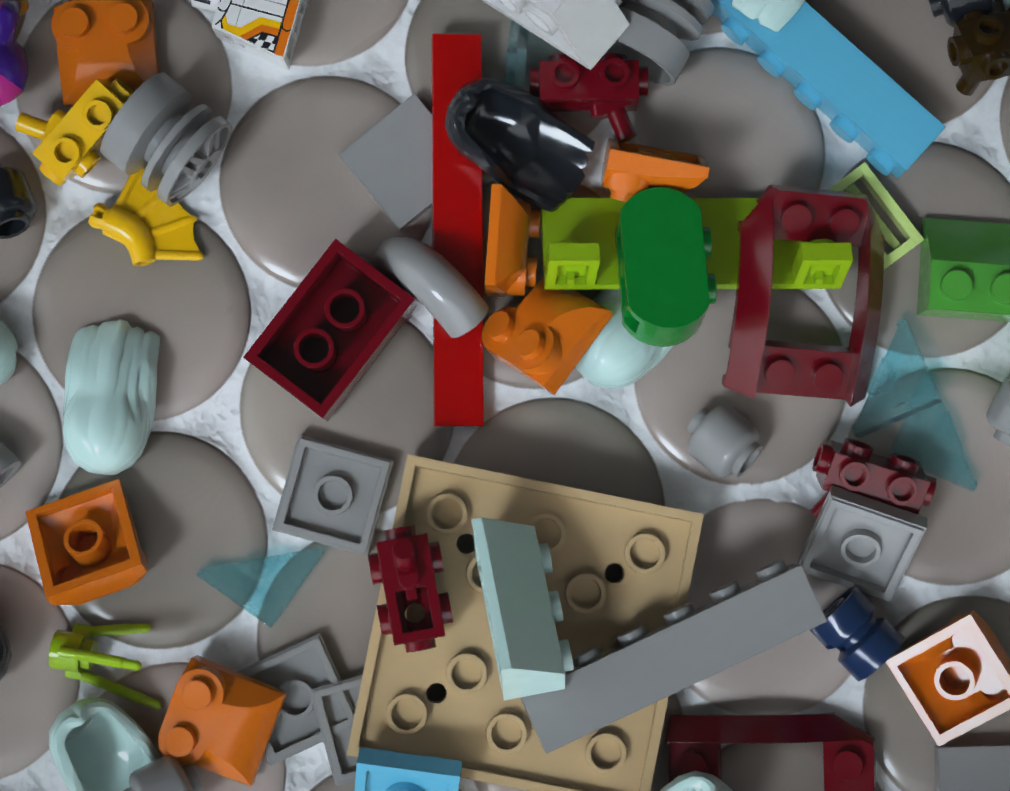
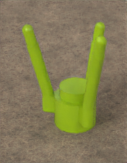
(77, 652)

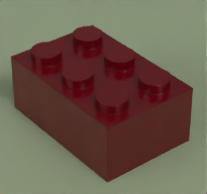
(331, 330)

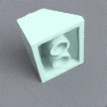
(520, 608)

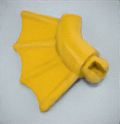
(147, 225)

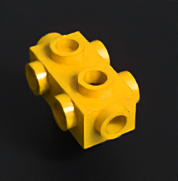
(74, 137)

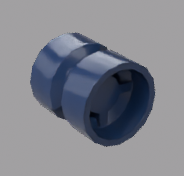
(859, 636)

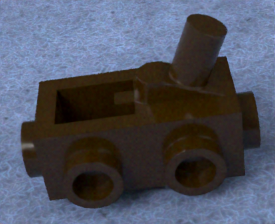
(980, 48)

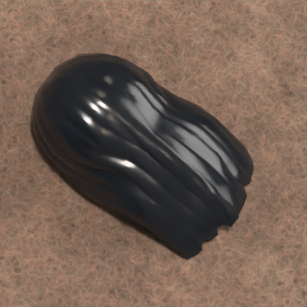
(518, 141)

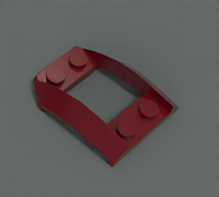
(795, 367)
(846, 749)

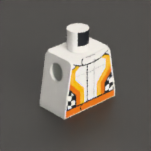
(258, 26)

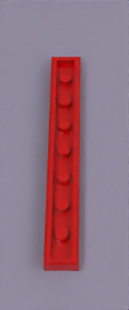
(456, 234)

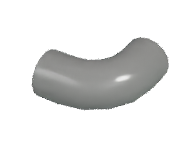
(432, 283)

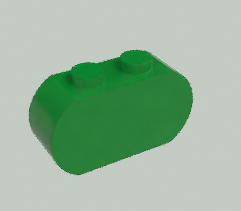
(663, 266)

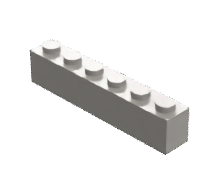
(675, 654)

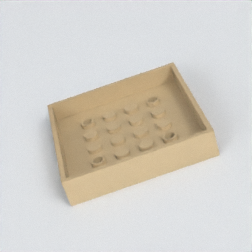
(473, 721)

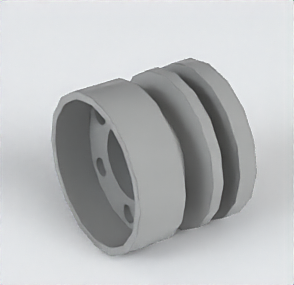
(657, 32)
(160, 135)

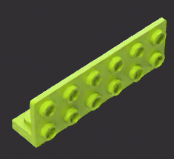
(583, 255)

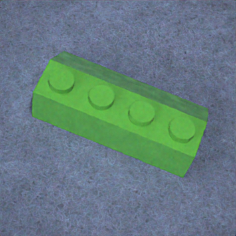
(964, 270)

